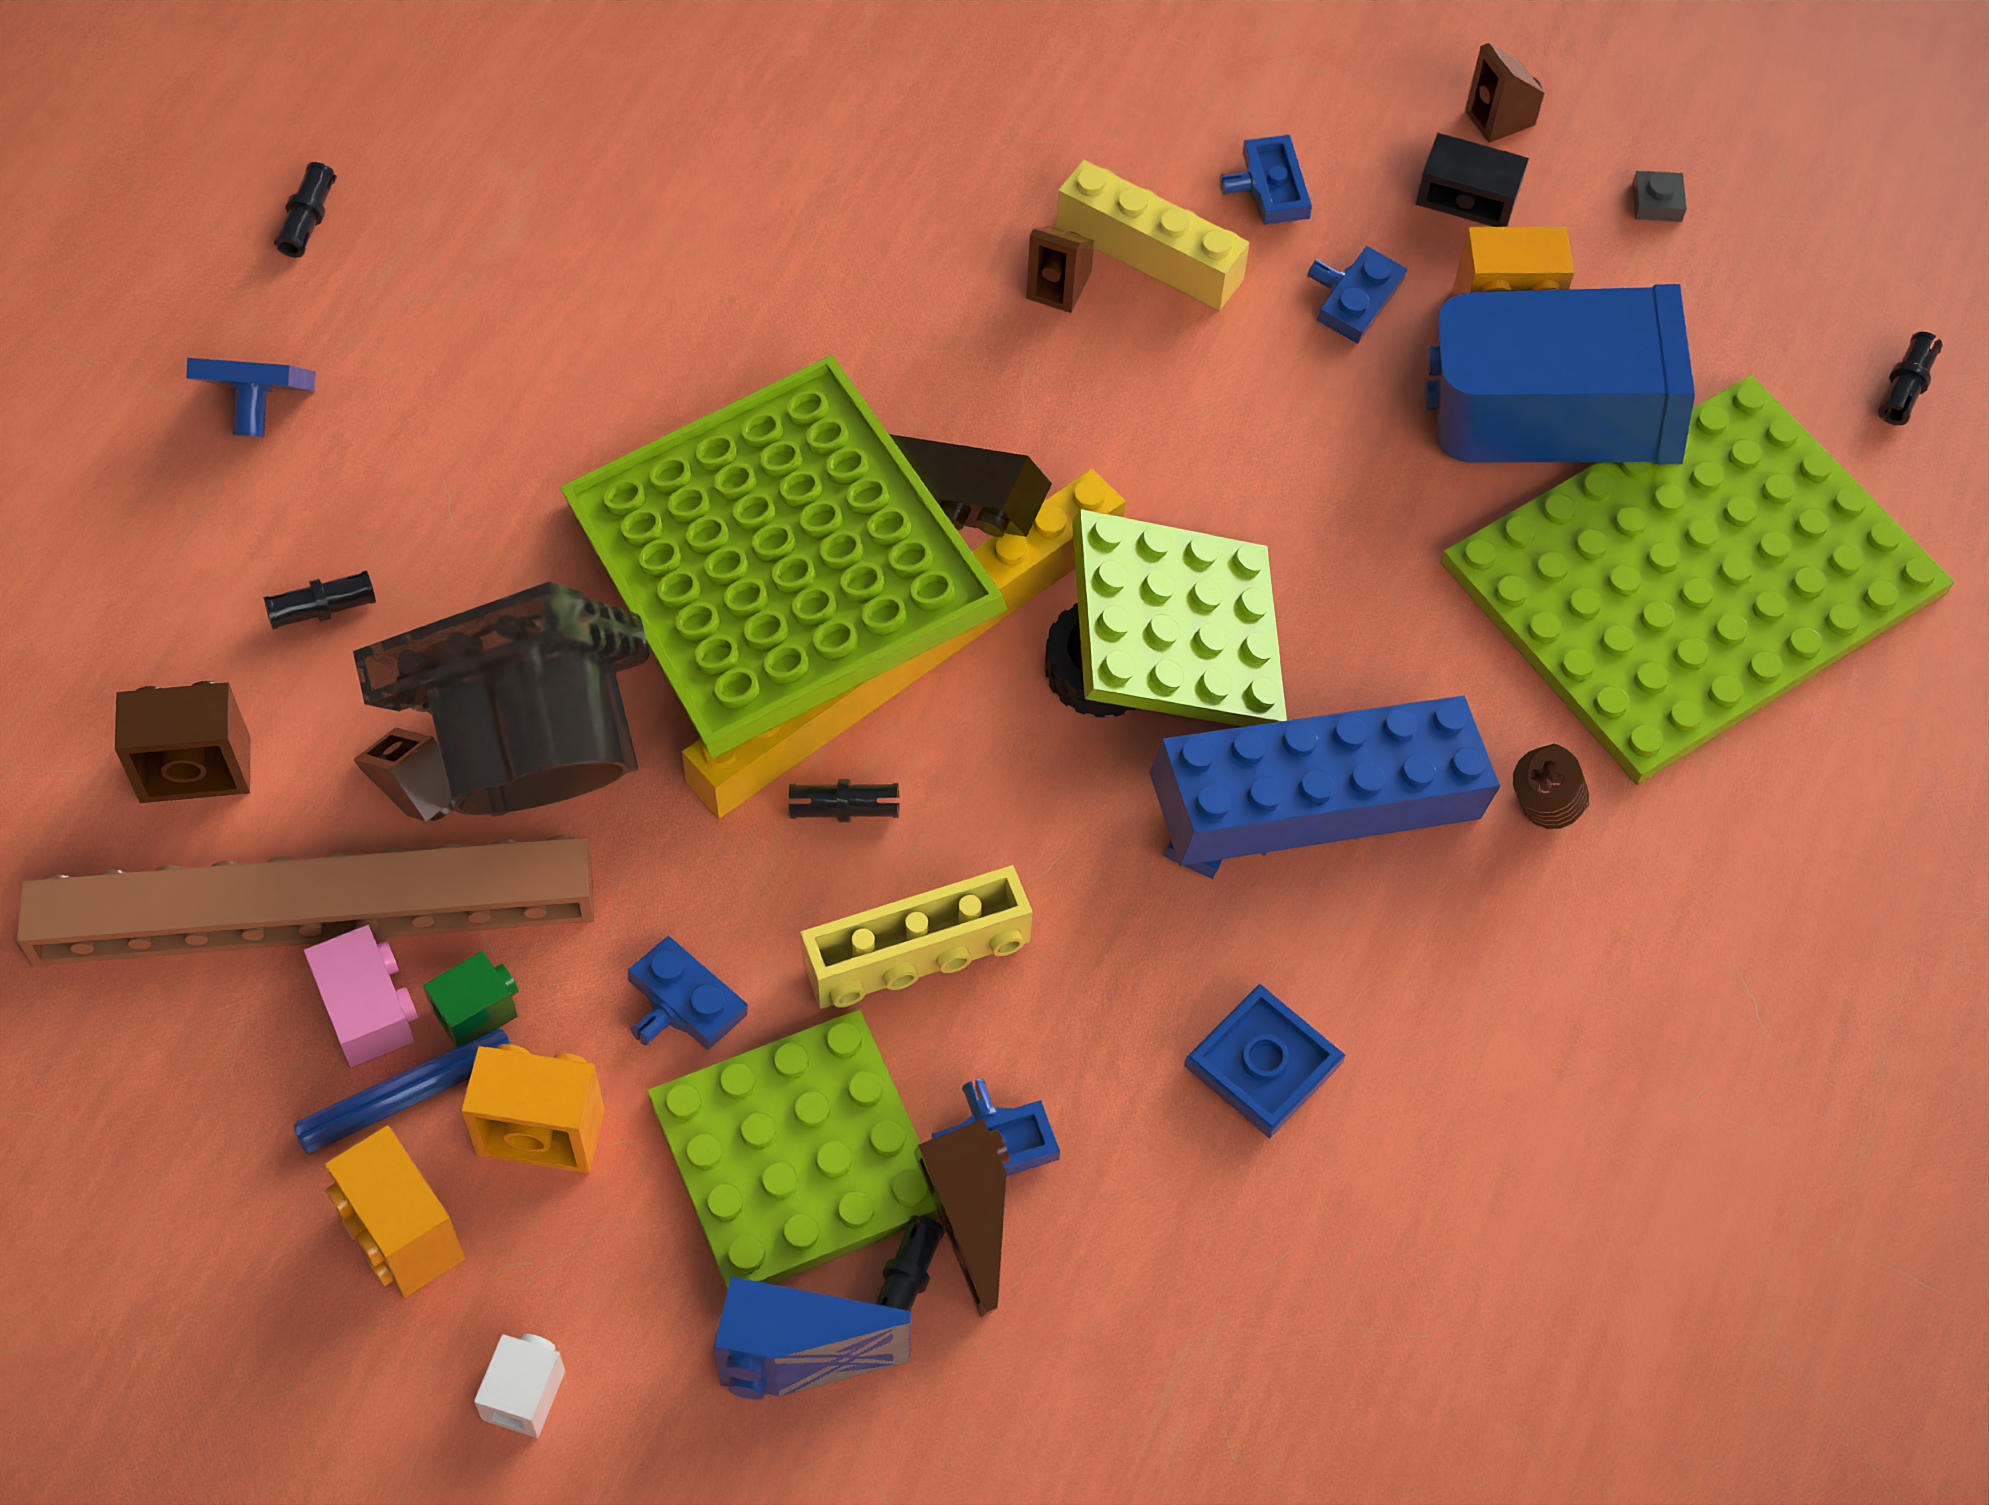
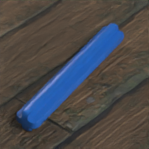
(393, 1094)

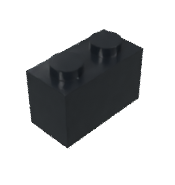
(1471, 181)

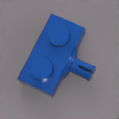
(1272, 180)
(1357, 292)
(683, 996)
(1023, 1129)

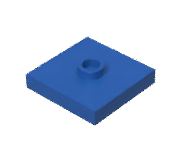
(1264, 1060)

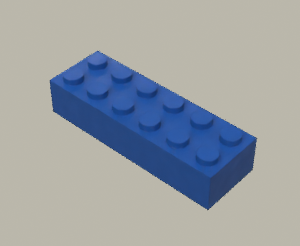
(1322, 779)

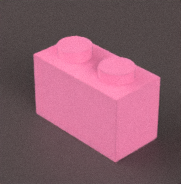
(361, 996)

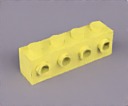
(1152, 234)
(916, 937)

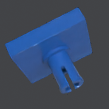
(251, 385)

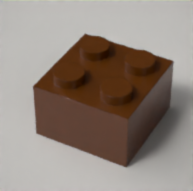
(182, 742)

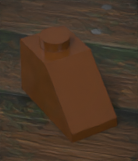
(1502, 95)
(1058, 267)
(409, 773)

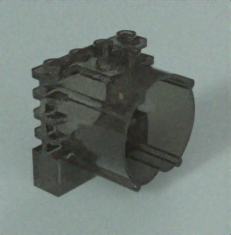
(517, 695)

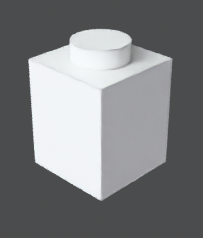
(520, 1384)

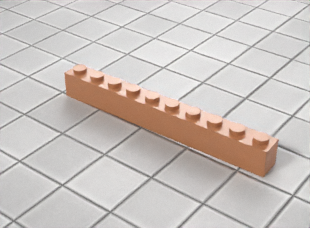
(305, 900)

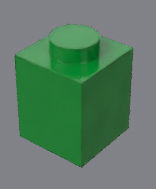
(472, 998)

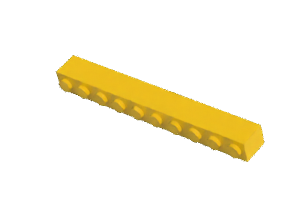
(1018, 568)

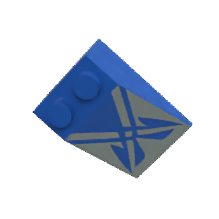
(798, 1339)

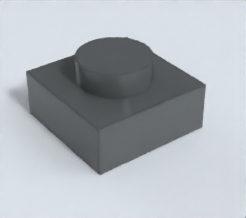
(1659, 196)

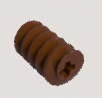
(1537, 773)

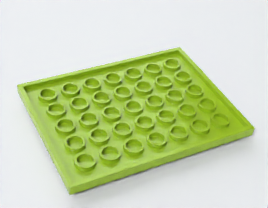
(779, 554)
(1698, 585)

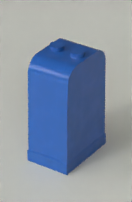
(1562, 376)

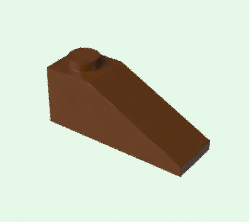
(969, 1193)

